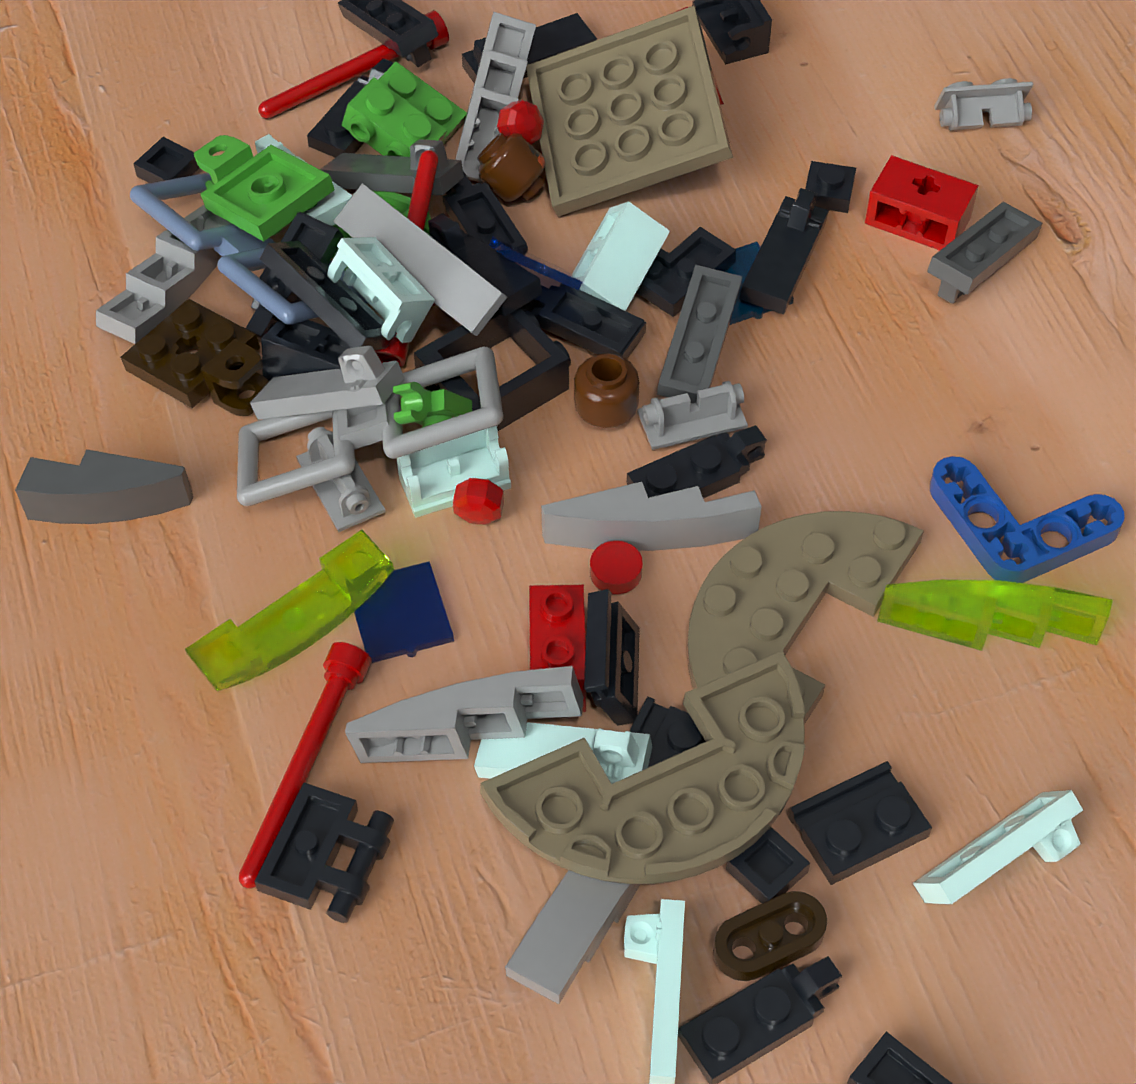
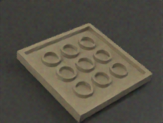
(628, 111)

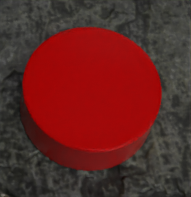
(616, 567)

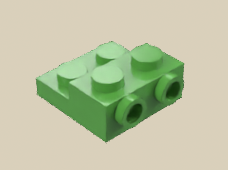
(400, 111)

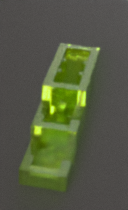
(972, 609)

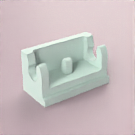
(620, 254)
(383, 285)
(433, 473)

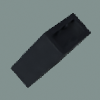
(524, 391)

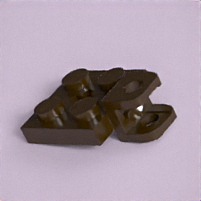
(221, 366)

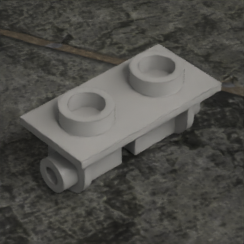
(963, 104)
(680, 421)
(345, 498)

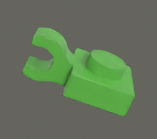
(428, 407)

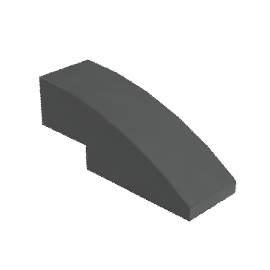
(101, 489)

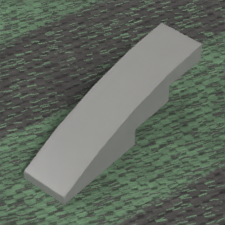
(495, 86)
(442, 274)
(160, 282)
(650, 523)
(447, 719)
(567, 933)

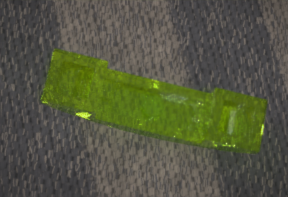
(295, 620)

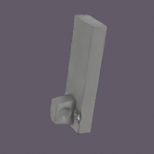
(357, 383)

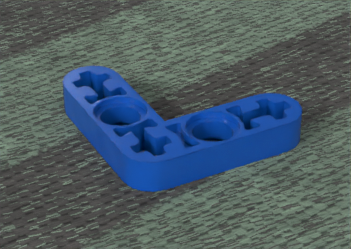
(1024, 539)

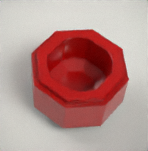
(521, 118)
(478, 501)

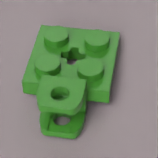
(258, 190)

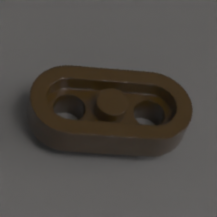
(765, 934)

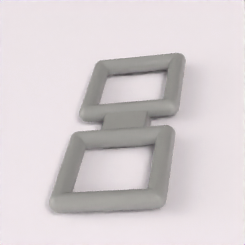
(368, 425)

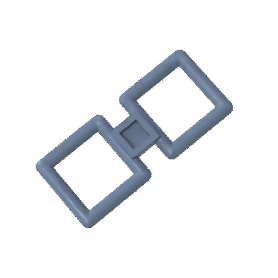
(238, 248)

